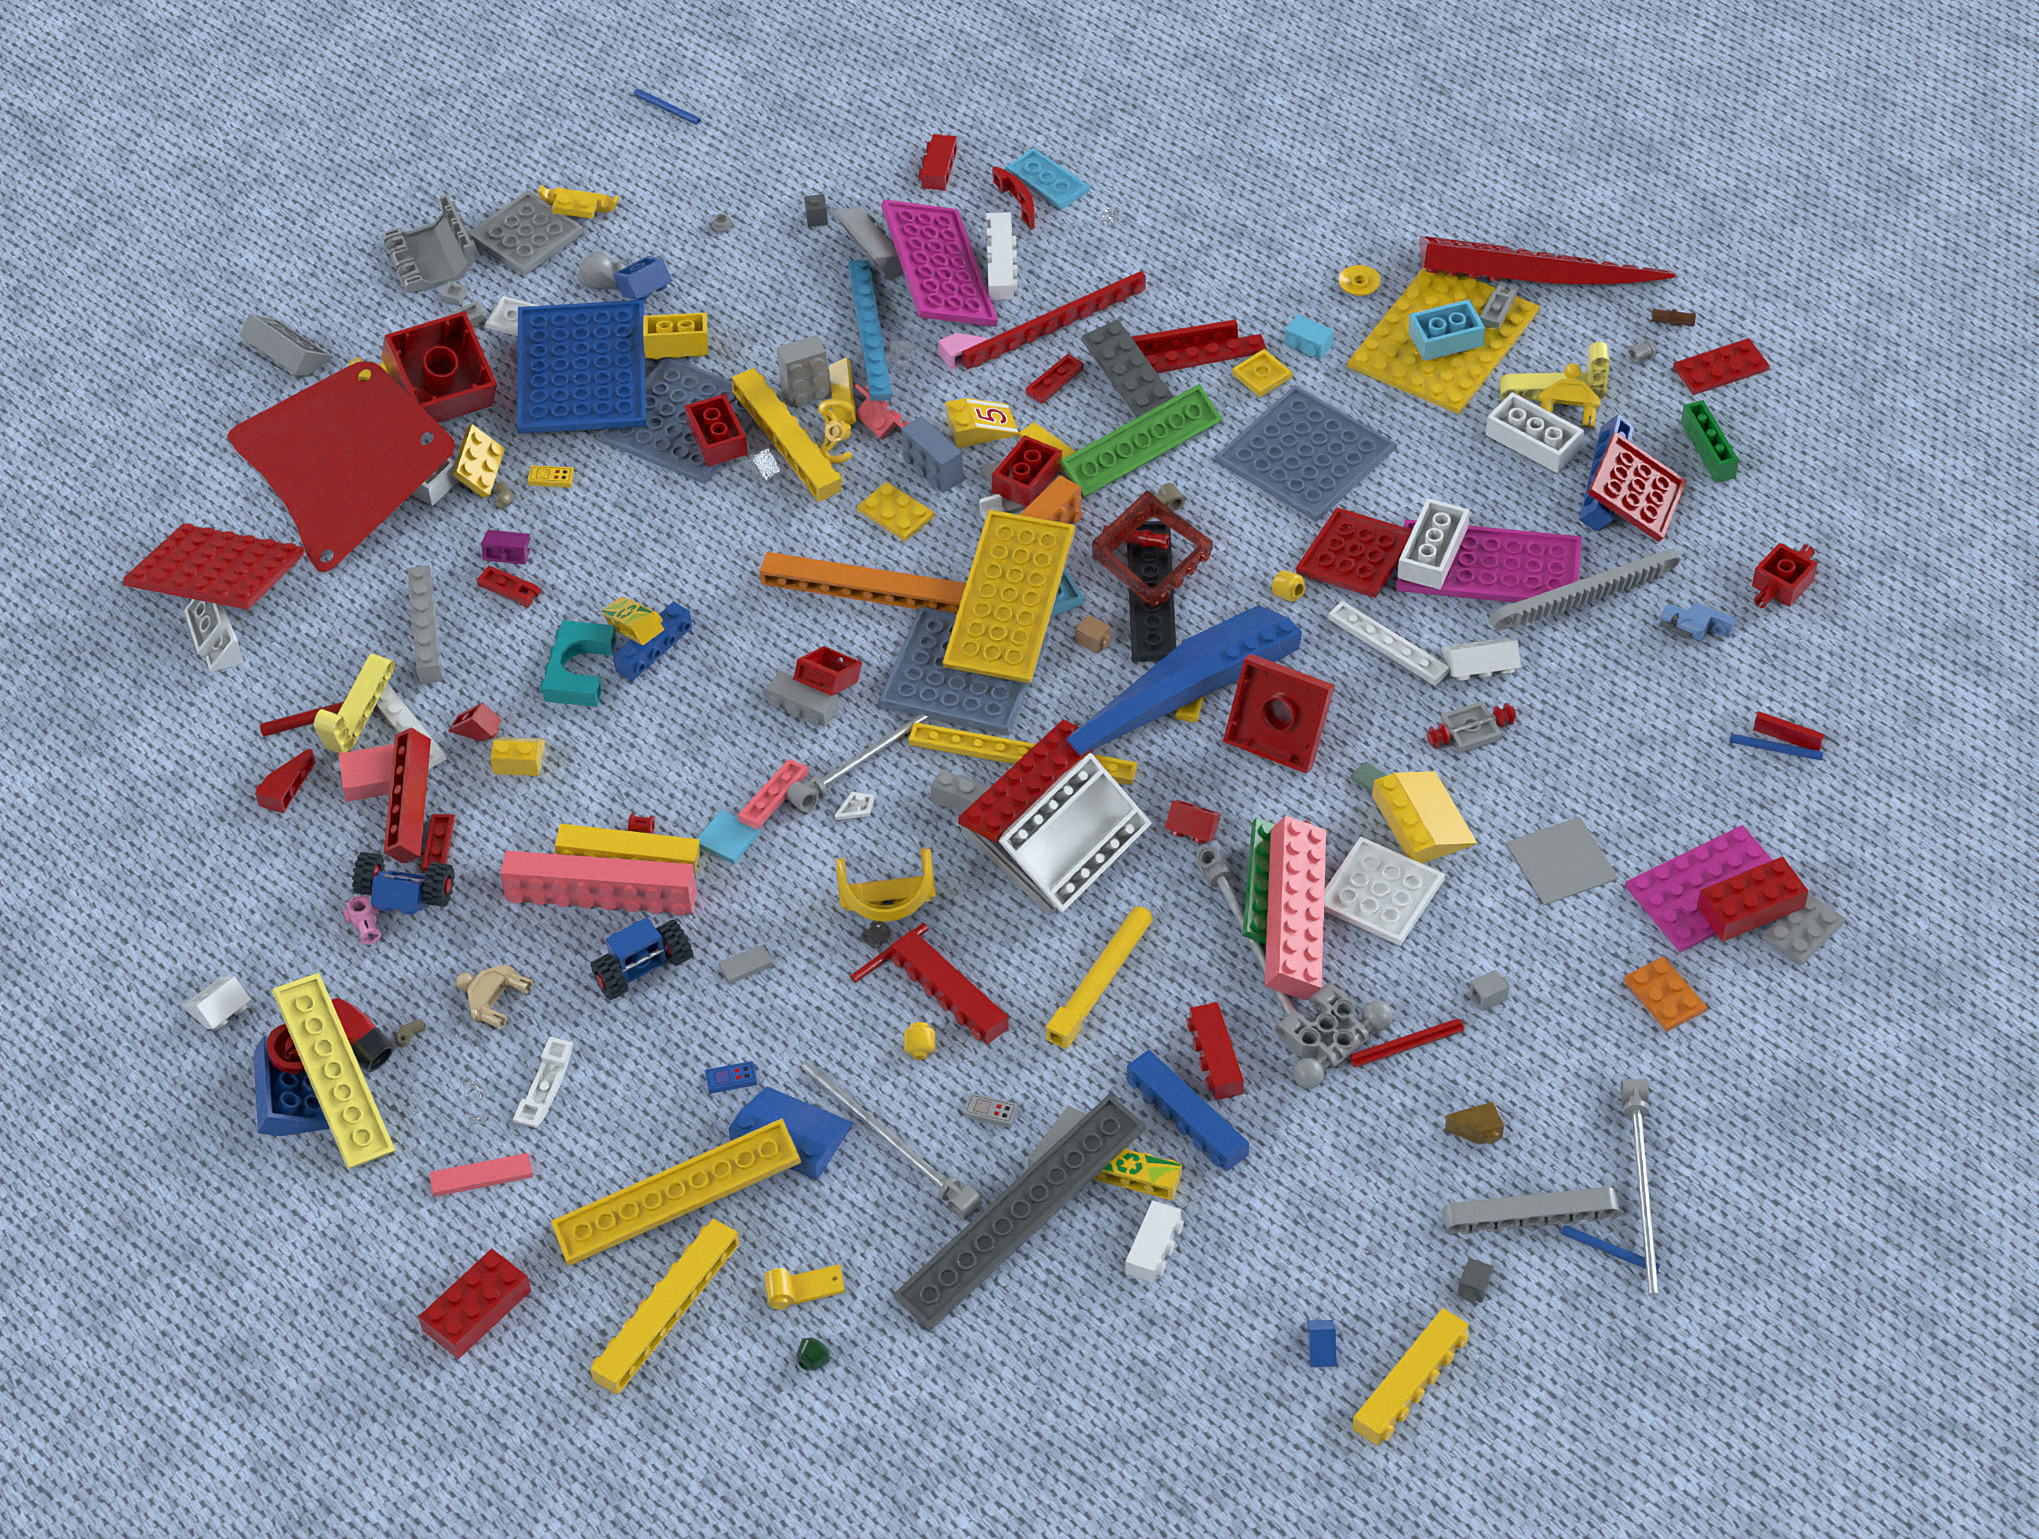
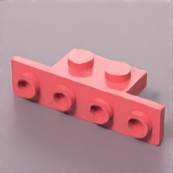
(877, 416)

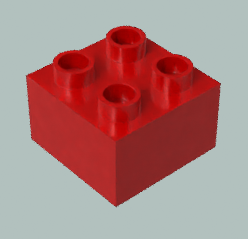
(441, 366)

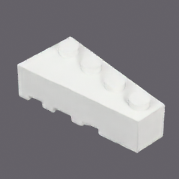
(1001, 256)

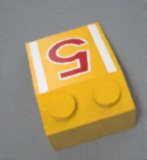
(979, 421)

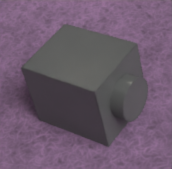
(816, 210)
(1475, 1280)

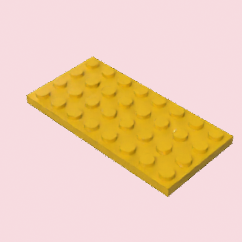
(1009, 596)

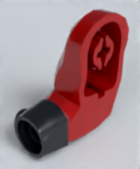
(366, 1040)

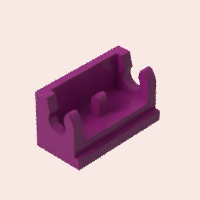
(505, 547)

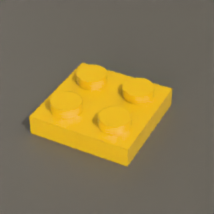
(1262, 373)

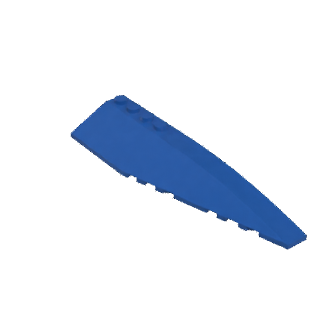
(1191, 672)

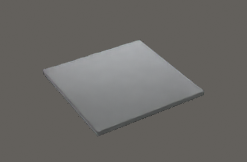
(1562, 860)

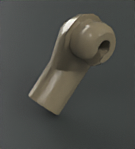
(505, 496)
(407, 1031)

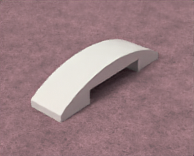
(546, 1083)

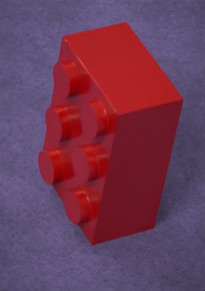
(716, 430)
(1026, 471)

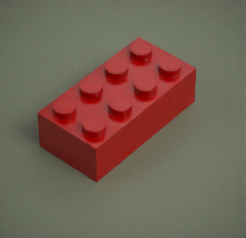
(1752, 898)
(474, 1303)

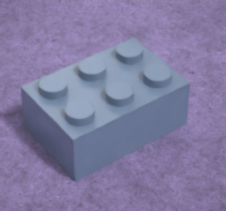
(932, 454)

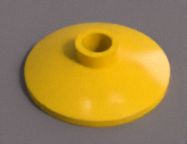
(1359, 280)

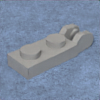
(1498, 306)

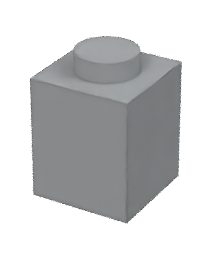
(1489, 990)

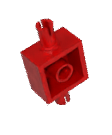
(1784, 575)

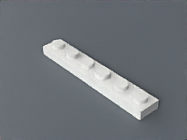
(1388, 643)
(402, 719)

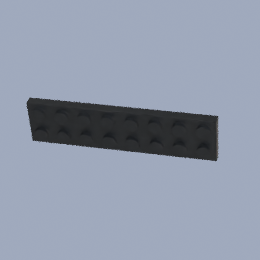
(1151, 627)

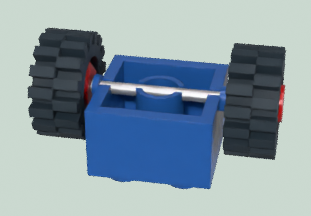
(401, 889)
(638, 952)

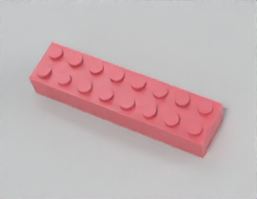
(599, 882)
(1295, 908)

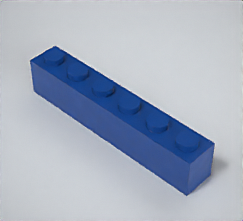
(1187, 1111)

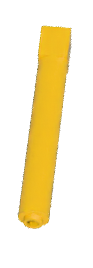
(1068, 1019)

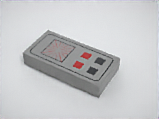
(990, 1110)

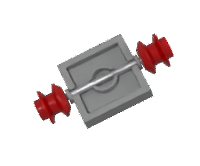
(1471, 726)

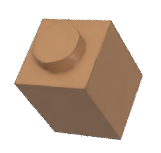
(1093, 634)

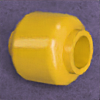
(1288, 586)
(919, 1040)

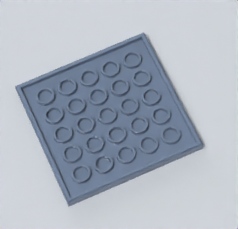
(667, 436)
(1305, 452)
(959, 697)

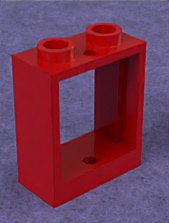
(826, 672)

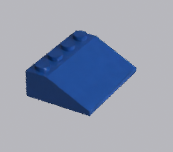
(283, 1099)
(812, 1130)

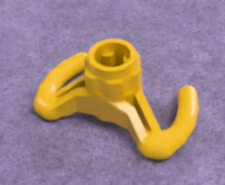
(835, 429)

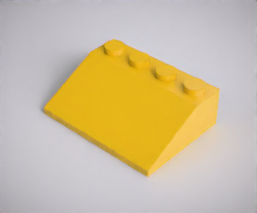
(1421, 815)

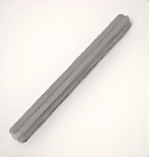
(1011, 870)

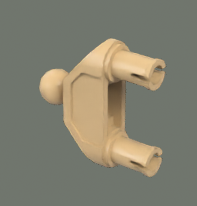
(487, 988)

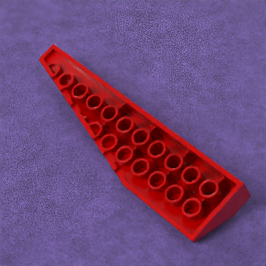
(1502, 262)

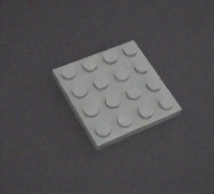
(525, 233)

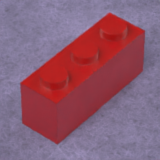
(938, 162)

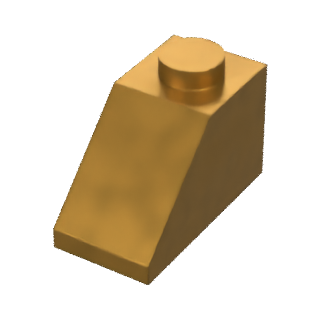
(1476, 1124)

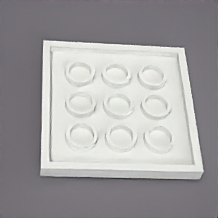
(1381, 891)

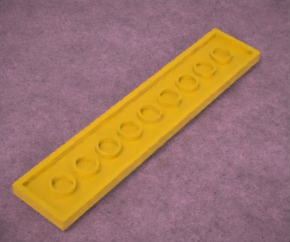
(675, 1192)

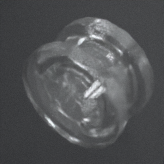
(1109, 217)

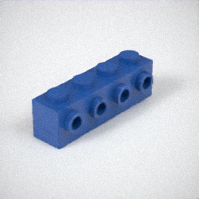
(635, 658)

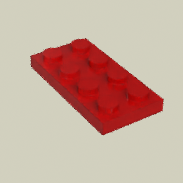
(1721, 366)

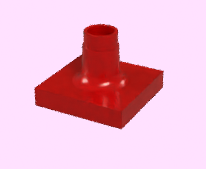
(1278, 713)

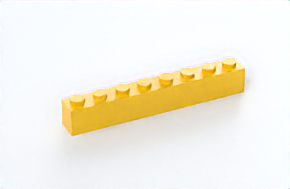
(786, 434)
(664, 1306)

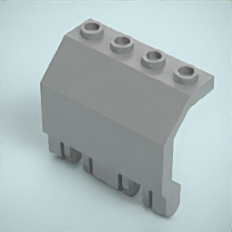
(432, 252)

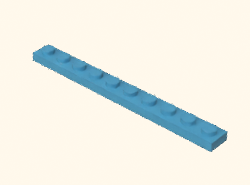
(869, 330)

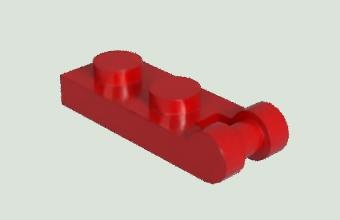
(508, 586)

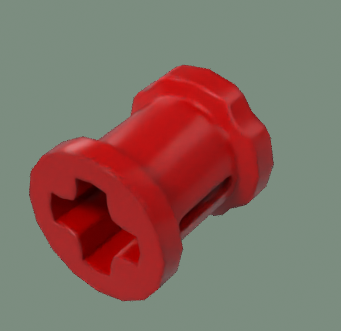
(641, 824)

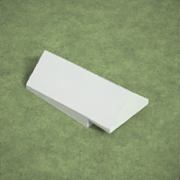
(213, 634)

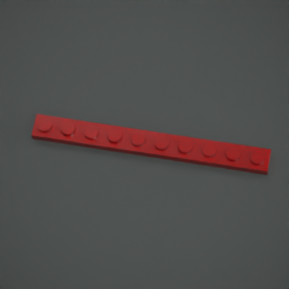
(1054, 320)

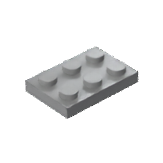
(1804, 931)

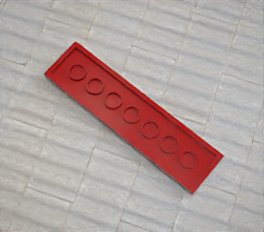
(1022, 784)

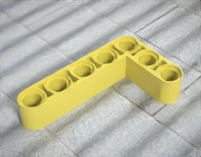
(1532, 384)
(342, 731)

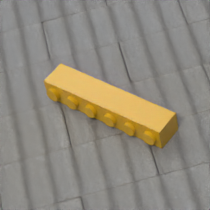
(628, 845)
(1410, 1377)

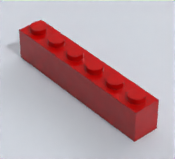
(407, 796)
(949, 987)

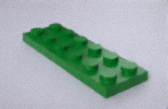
(1258, 882)

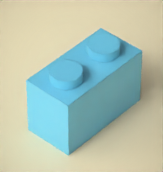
(1309, 336)

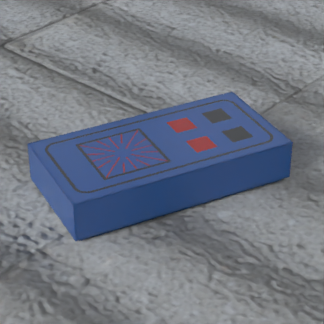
(730, 1077)

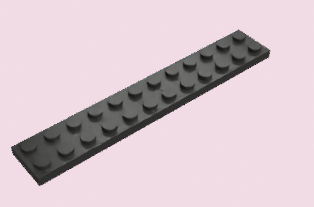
(1019, 1212)

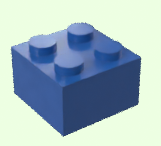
(642, 278)

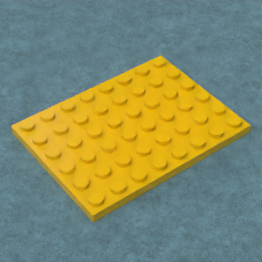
(1450, 379)

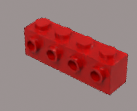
(1216, 1051)

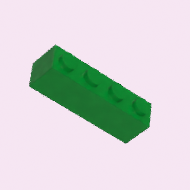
(1709, 441)

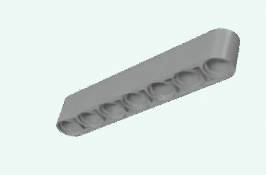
(1532, 1209)

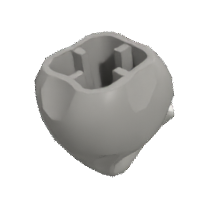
(598, 271)

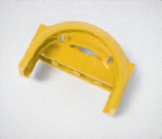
(905, 892)

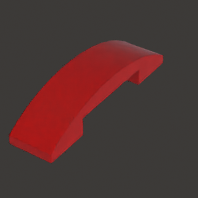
(1008, 182)

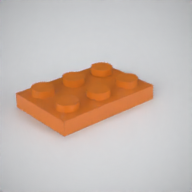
(1665, 994)

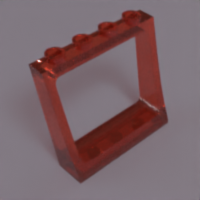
(1126, 524)

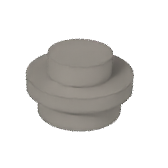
(721, 222)

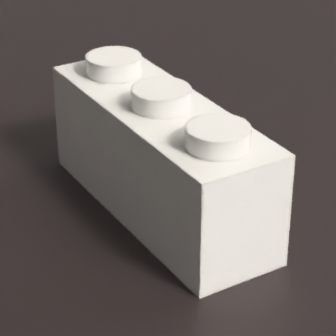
(1154, 1242)

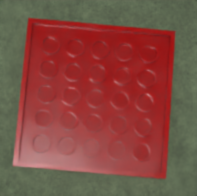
(214, 566)

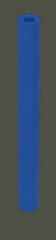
(667, 106)
(1775, 746)
(1605, 1246)

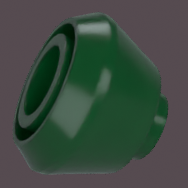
(812, 1354)

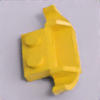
(577, 202)

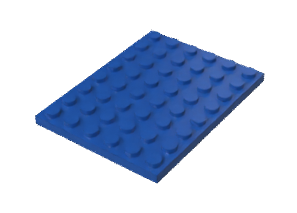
(581, 367)

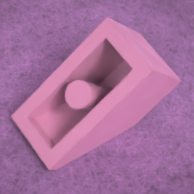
(951, 348)

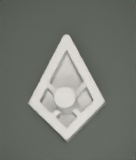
(856, 806)

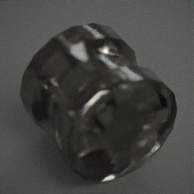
(876, 934)

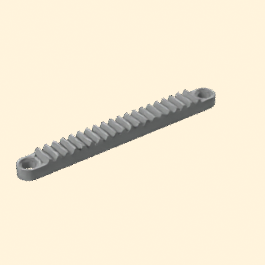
(1584, 591)

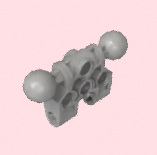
(1345, 1029)

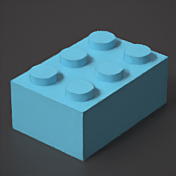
(1446, 330)

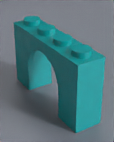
(571, 640)

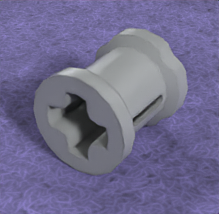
(1642, 351)

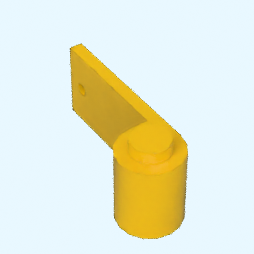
(803, 1287)

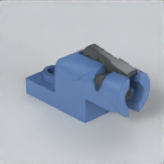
(1696, 621)

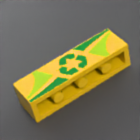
(633, 620)
(1143, 1174)

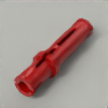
(1147, 539)

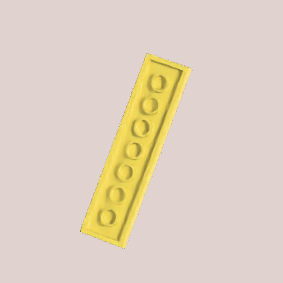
(333, 1071)

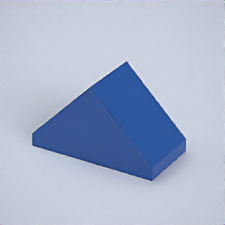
(1322, 1343)

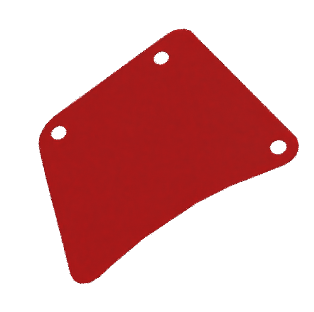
(343, 456)

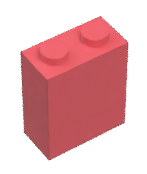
(366, 772)

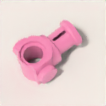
(363, 918)

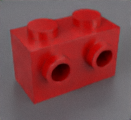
(1192, 821)

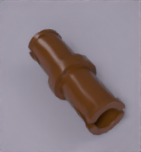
(1673, 317)

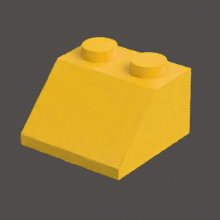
(517, 756)

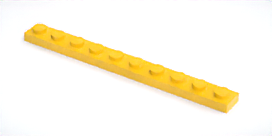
(1000, 749)

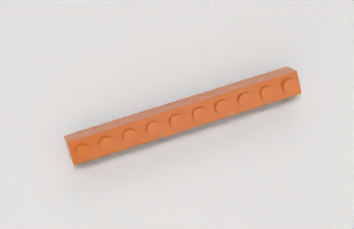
(860, 583)

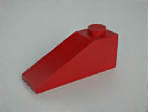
(283, 783)

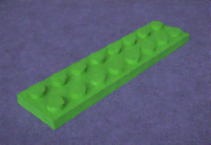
(1141, 440)

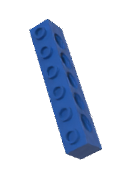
(1593, 512)

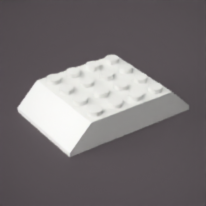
(1074, 831)

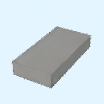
(745, 964)

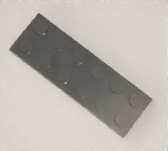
(1127, 368)

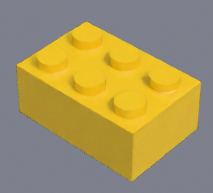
(675, 335)

